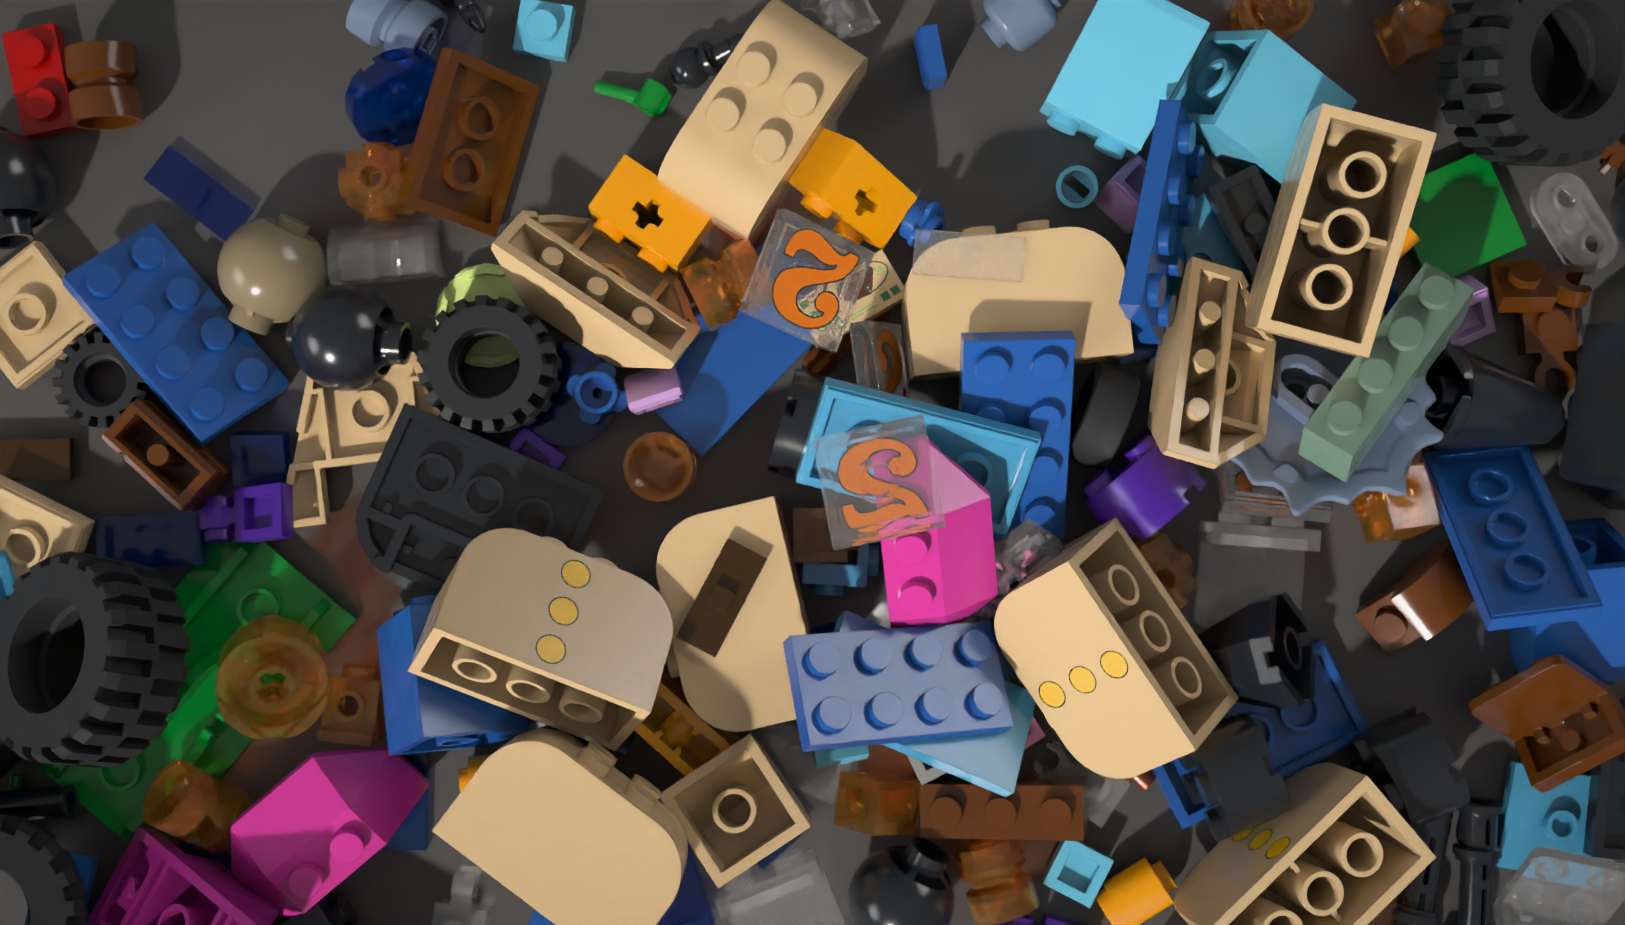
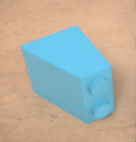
(1120, 70)
(1252, 98)

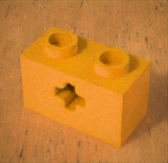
(852, 189)
(636, 190)
(679, 732)

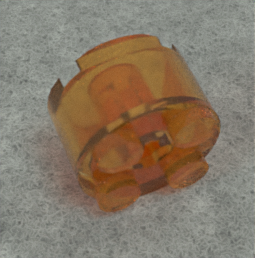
(274, 707)

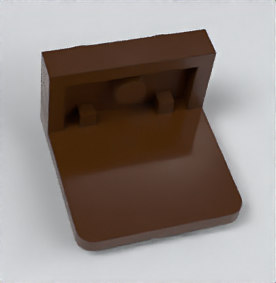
(1557, 718)

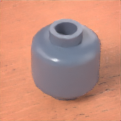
(1019, 21)

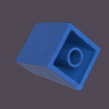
(1590, 643)
(423, 713)

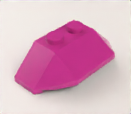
(946, 570)
(322, 824)

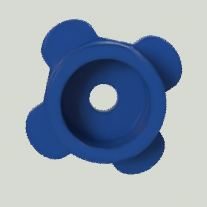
(922, 216)
(583, 387)

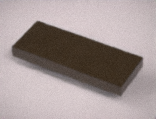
(37, 459)
(721, 597)

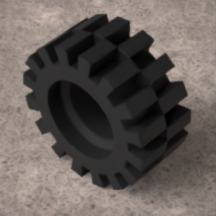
(76, 382)

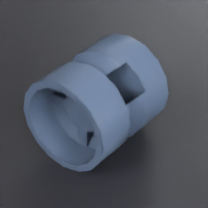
(397, 23)

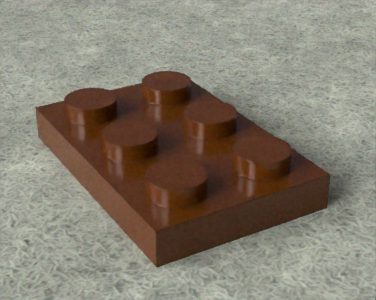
(468, 143)

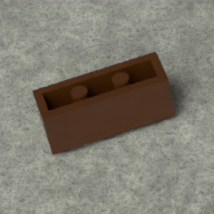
(1037, 810)

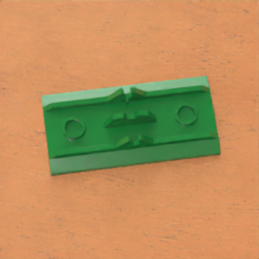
(218, 599)

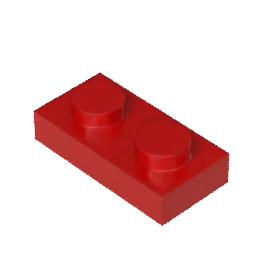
(40, 80)

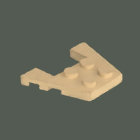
(346, 431)

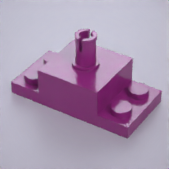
(167, 887)

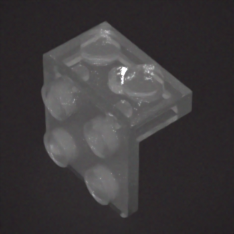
(1247, 563)
(1561, 890)
(782, 894)

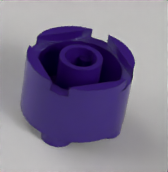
(1141, 489)

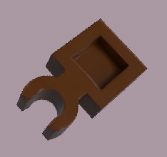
(1530, 288)
(1547, 338)

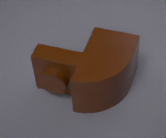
(1421, 603)

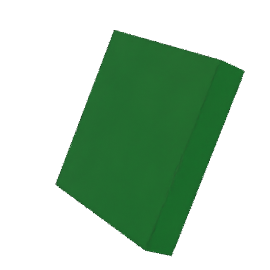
(1463, 218)

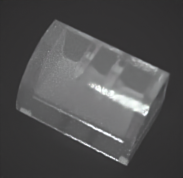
(385, 251)

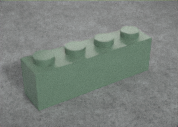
(1378, 386)

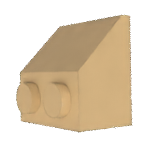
(736, 809)

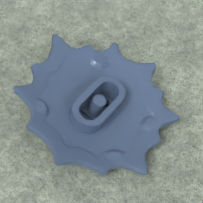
(1276, 459)

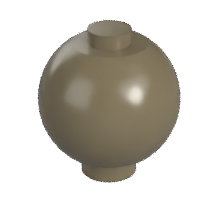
(270, 271)

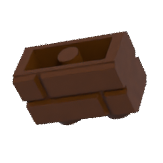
(166, 455)

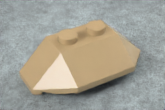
(596, 290)
(1211, 371)

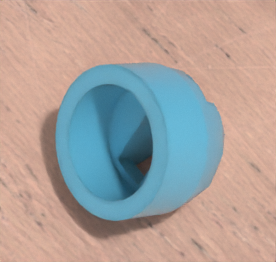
(1069, 195)

